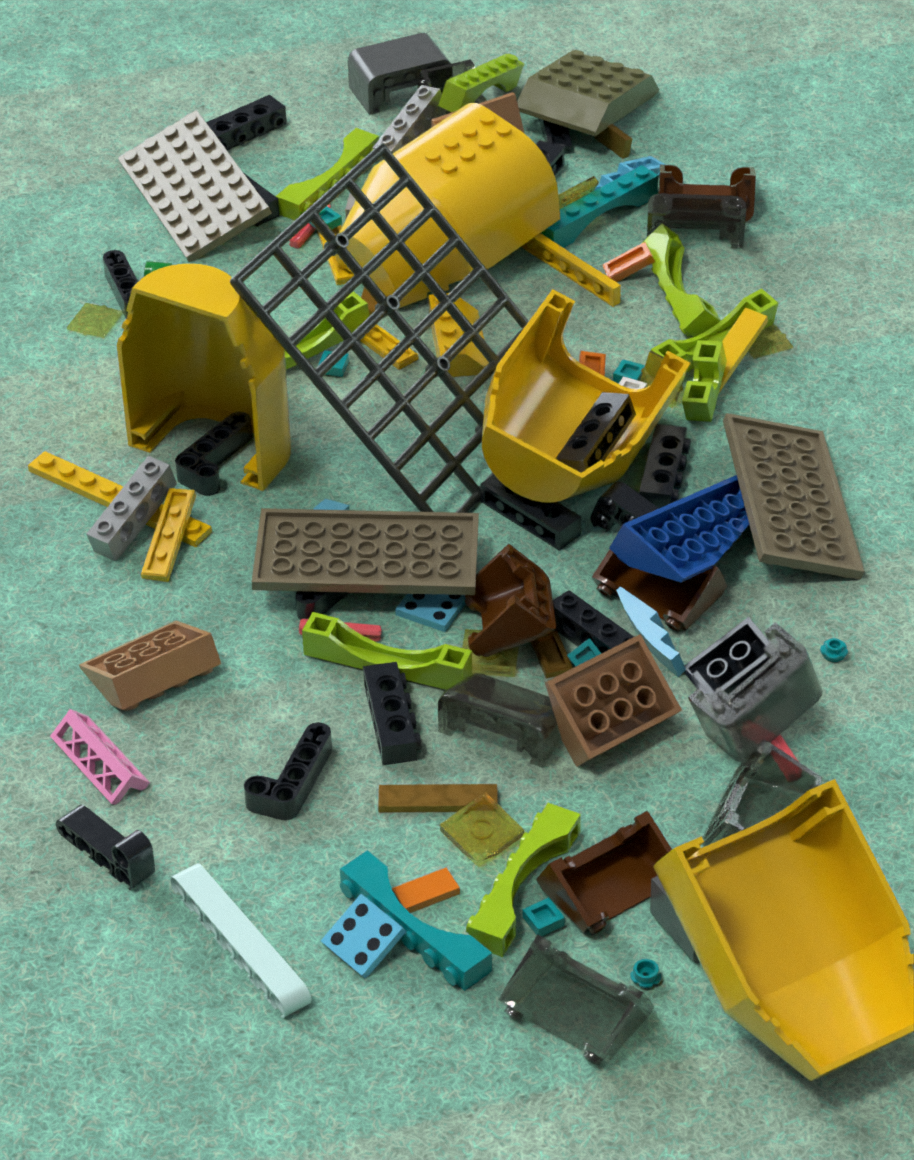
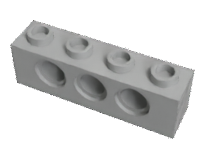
(413, 119)
(131, 508)

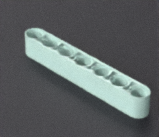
(241, 939)

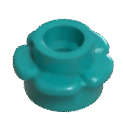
(834, 650)
(648, 967)

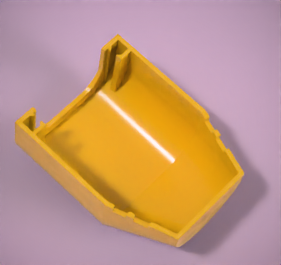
(480, 178)
(202, 354)
(542, 398)
(799, 933)

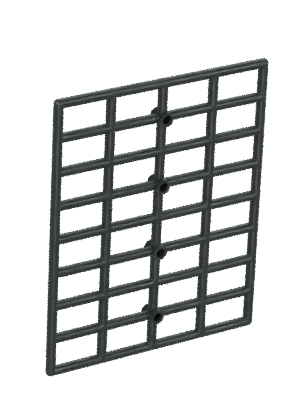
(388, 307)

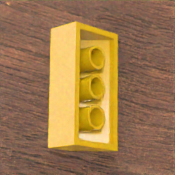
(447, 332)

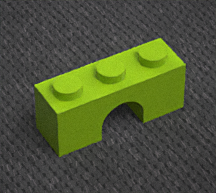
(702, 392)

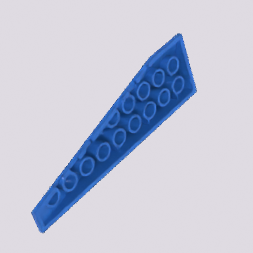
(685, 534)

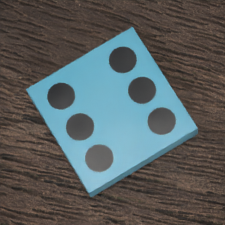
(431, 609)
(363, 936)

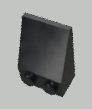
(729, 659)

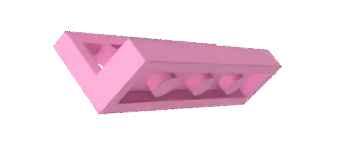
(106, 751)

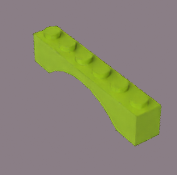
(468, 86)
(300, 196)
(758, 301)
(691, 310)
(351, 311)
(336, 642)
(550, 836)

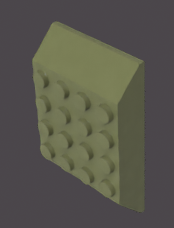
(585, 92)

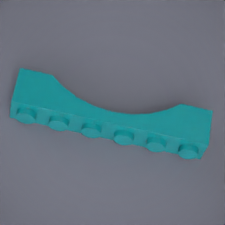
(630, 189)
(455, 955)

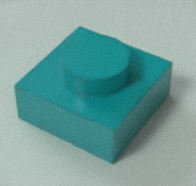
(330, 217)
(339, 368)
(628, 369)
(583, 653)
(543, 917)

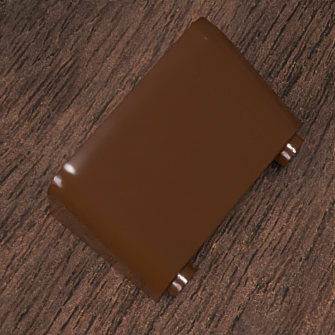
(741, 185)
(674, 601)
(513, 603)
(606, 875)

